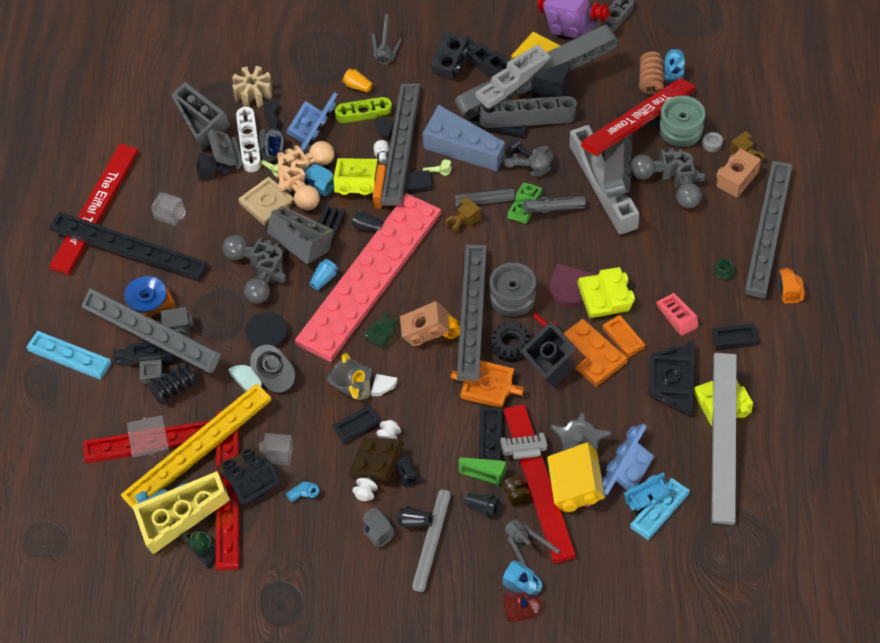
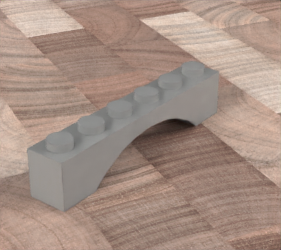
(620, 207)

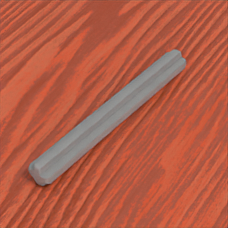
(431, 541)

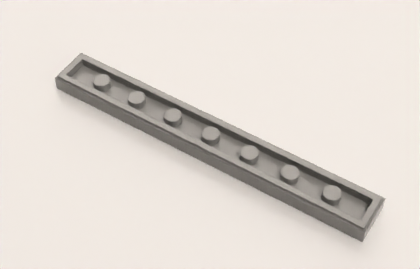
(724, 439)

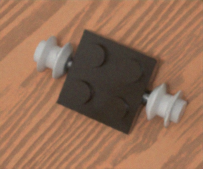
(376, 460)

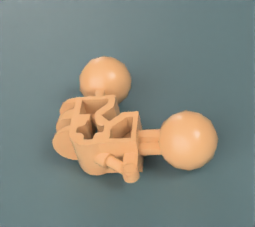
(292, 172)

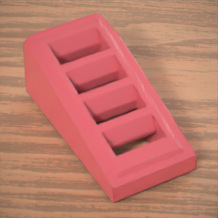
(686, 323)

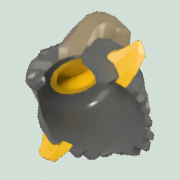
(351, 378)

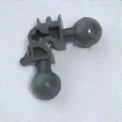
(672, 164)
(264, 257)

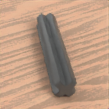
(487, 197)

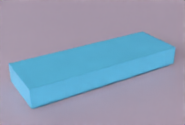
(659, 511)

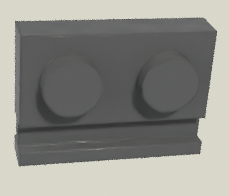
(225, 148)

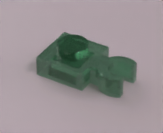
(381, 332)

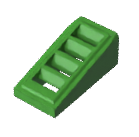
(483, 469)

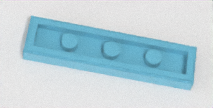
(69, 355)

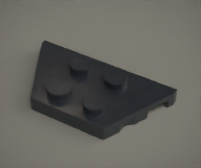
(673, 377)

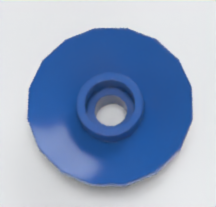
(145, 287)

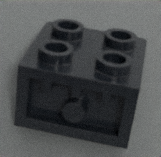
(249, 474)

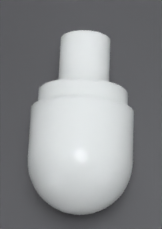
(381, 151)

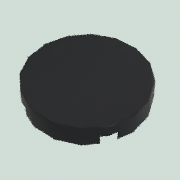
(266, 329)

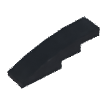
(485, 59)

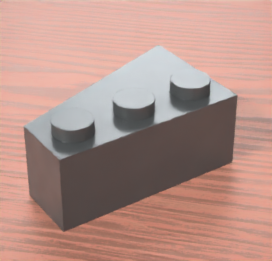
(199, 114)
(299, 234)

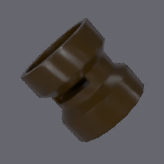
(515, 489)

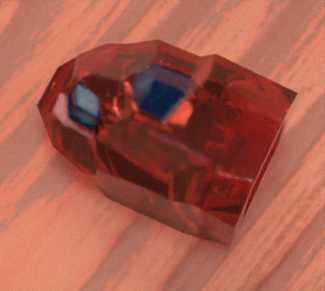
(521, 606)

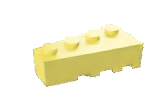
(179, 509)

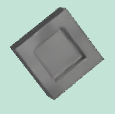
(150, 370)

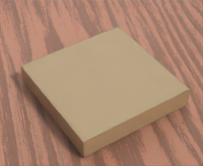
(264, 199)

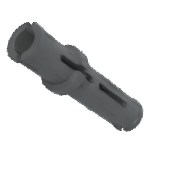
(548, 204)

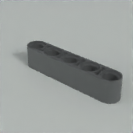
(529, 112)
(618, 167)

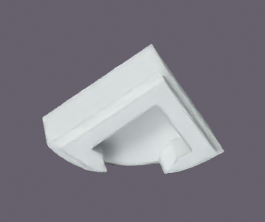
(383, 384)

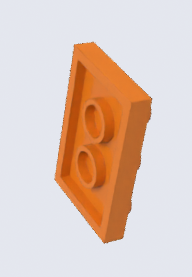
(601, 356)

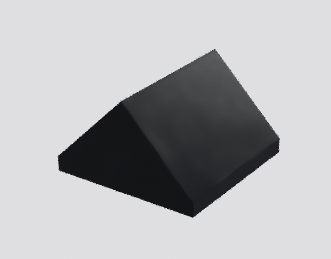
(552, 81)

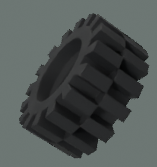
(508, 331)

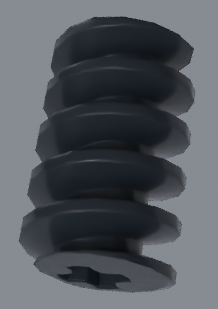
(172, 384)

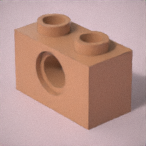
(738, 172)
(424, 324)

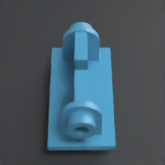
(655, 486)

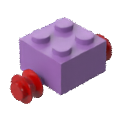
(572, 17)

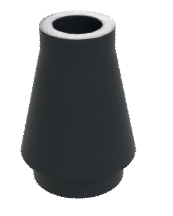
(366, 221)
(485, 504)
(412, 517)

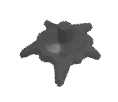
(579, 432)

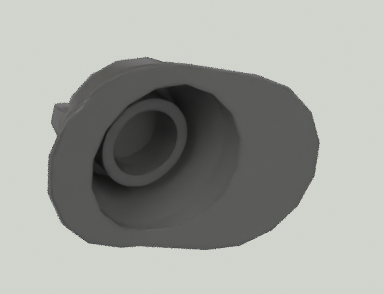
(272, 368)

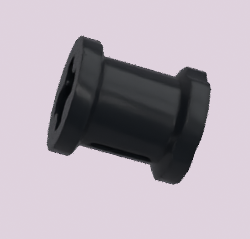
(407, 471)

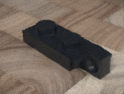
(140, 352)

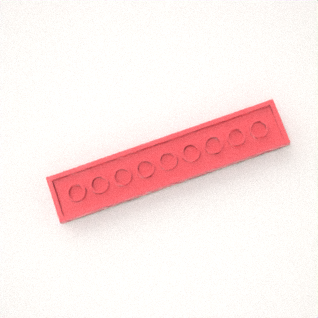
(367, 278)

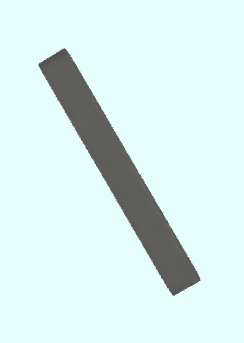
(576, 52)

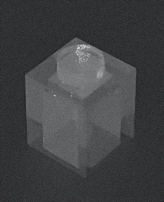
(168, 208)
(277, 448)

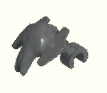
(538, 161)

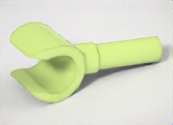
(274, 168)
(443, 169)

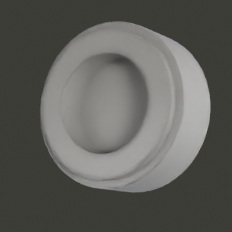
(712, 142)

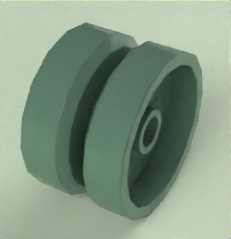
(682, 121)

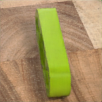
(358, 116)

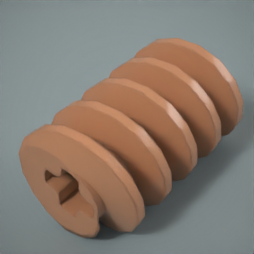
(651, 73)

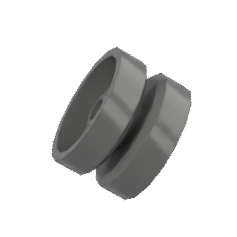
(512, 289)

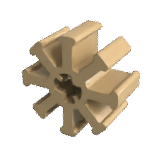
(252, 87)

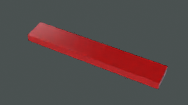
(119, 445)

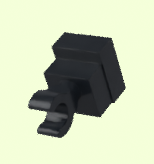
(207, 167)

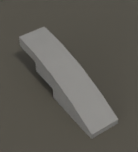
(512, 77)

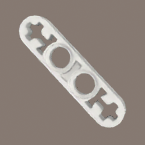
(246, 139)

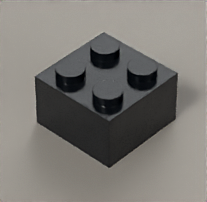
(552, 354)

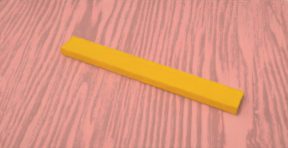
(199, 444)

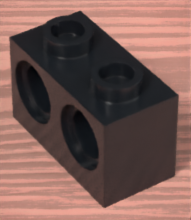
(447, 55)

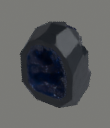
(270, 144)

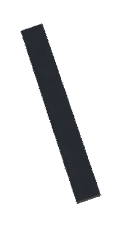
(129, 246)

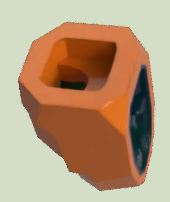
(790, 286)

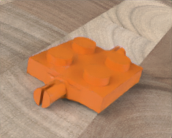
(493, 385)

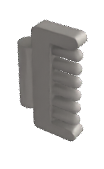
(525, 449)

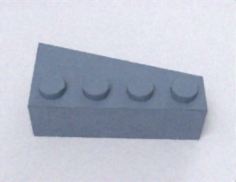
(462, 140)

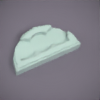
(245, 376)

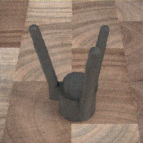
(383, 53)
(519, 533)

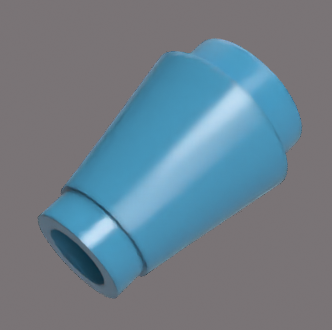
(324, 273)

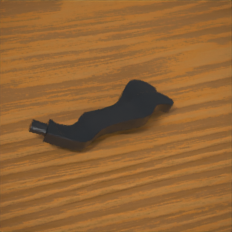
(269, 113)

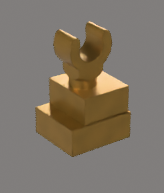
(743, 142)
(468, 214)

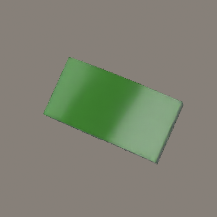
(526, 191)

